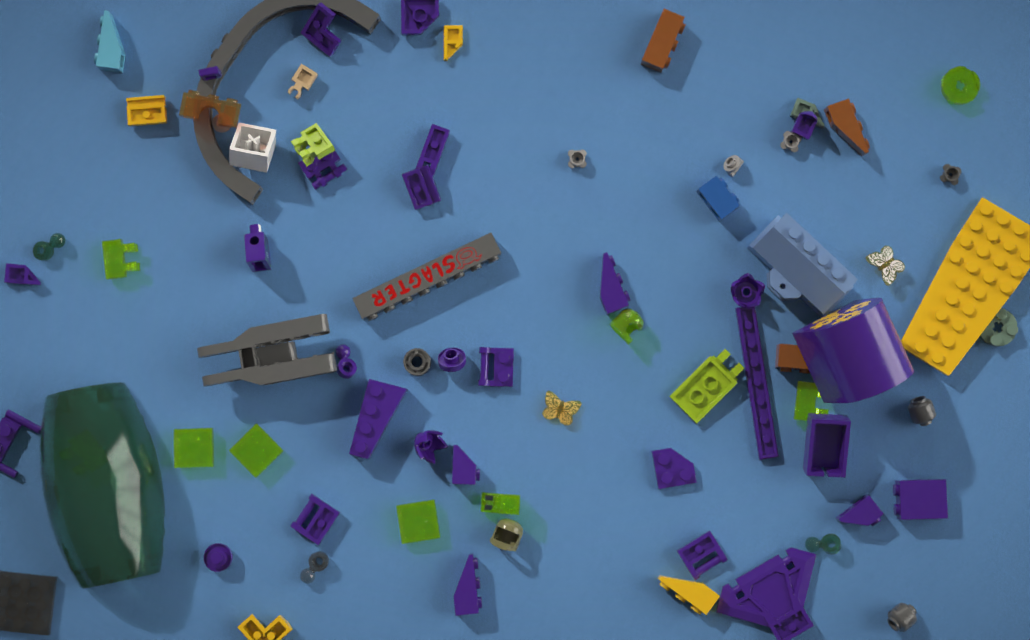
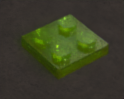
(194, 447)
(256, 450)
(418, 521)

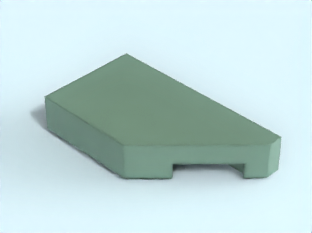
(802, 105)

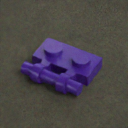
(320, 165)

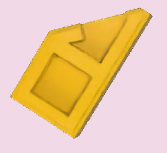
(452, 40)

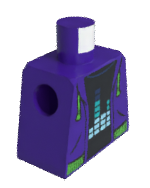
(257, 249)

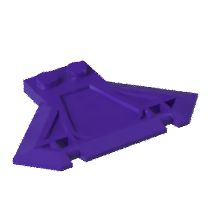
(773, 594)

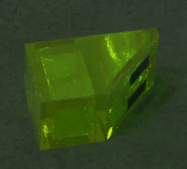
(500, 503)

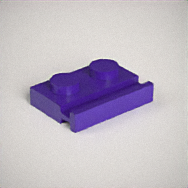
(421, 187)

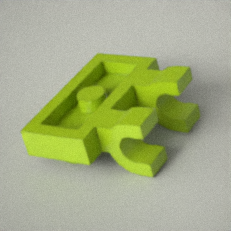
(316, 140)

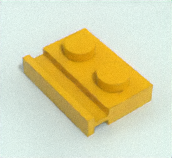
(146, 110)

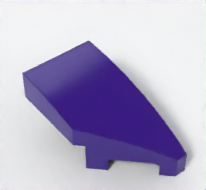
(20, 275)

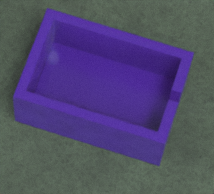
(826, 445)

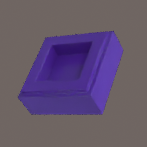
(210, 73)

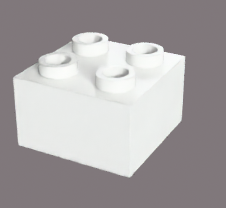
(252, 147)

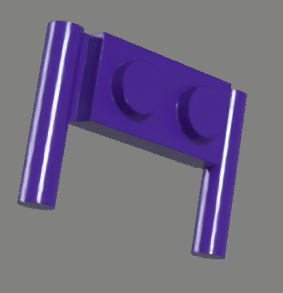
(9, 429)

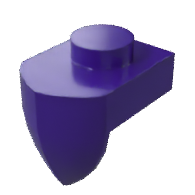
(805, 124)

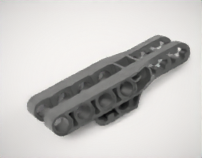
(272, 362)

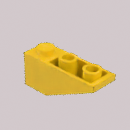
(695, 592)

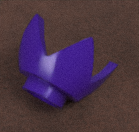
(755, 288)
(427, 442)

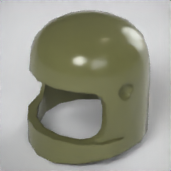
(507, 535)

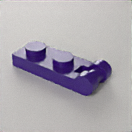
(433, 147)

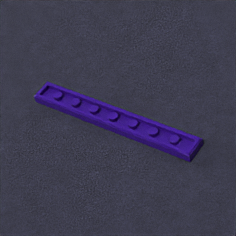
(756, 382)

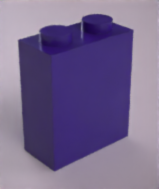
(920, 499)

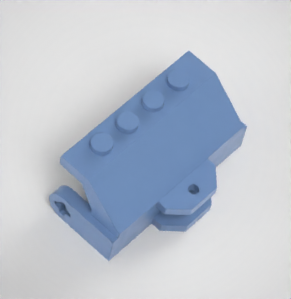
(801, 266)

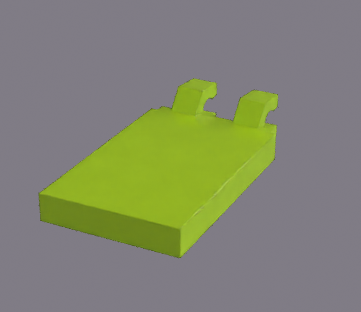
(706, 386)

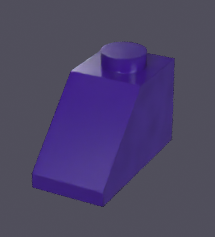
(464, 468)
(862, 512)

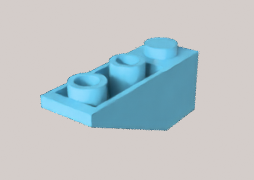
(110, 51)

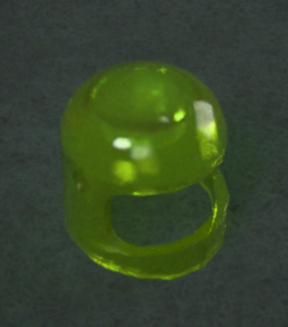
(621, 323)

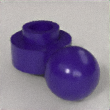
(343, 353)

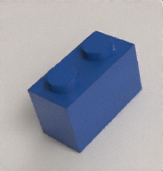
(718, 198)

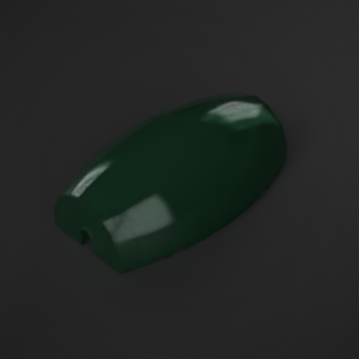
(102, 484)

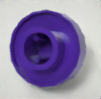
(451, 359)
(218, 557)

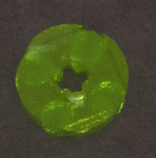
(965, 76)

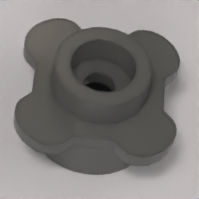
(956, 171)

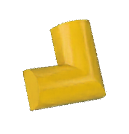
(254, 630)

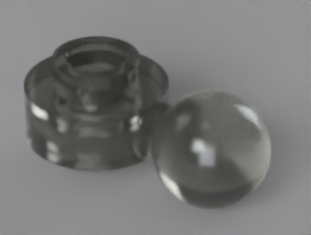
(308, 574)

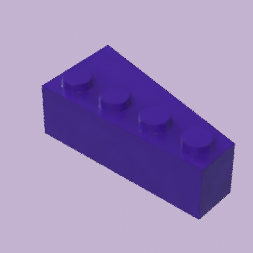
(377, 410)

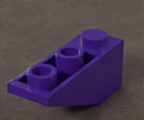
(611, 292)
(465, 597)

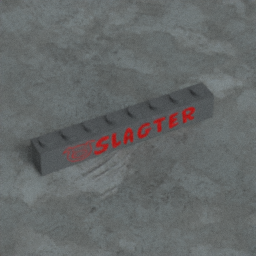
(427, 276)

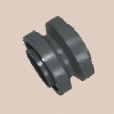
(410, 355)

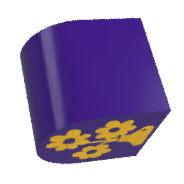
(854, 352)

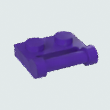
(502, 367)
(321, 521)
(699, 549)

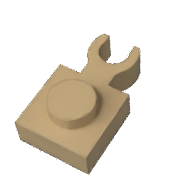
(302, 78)

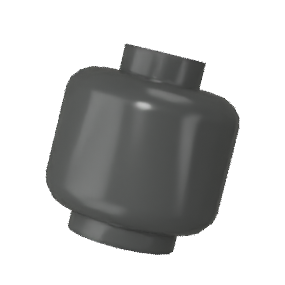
(921, 411)
(902, 617)

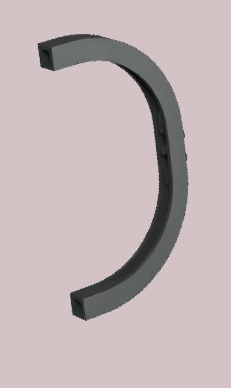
(228, 52)

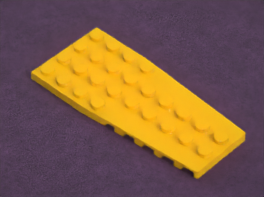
(969, 287)

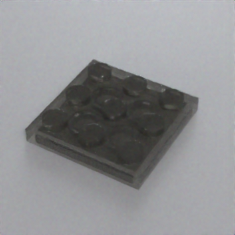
(26, 602)

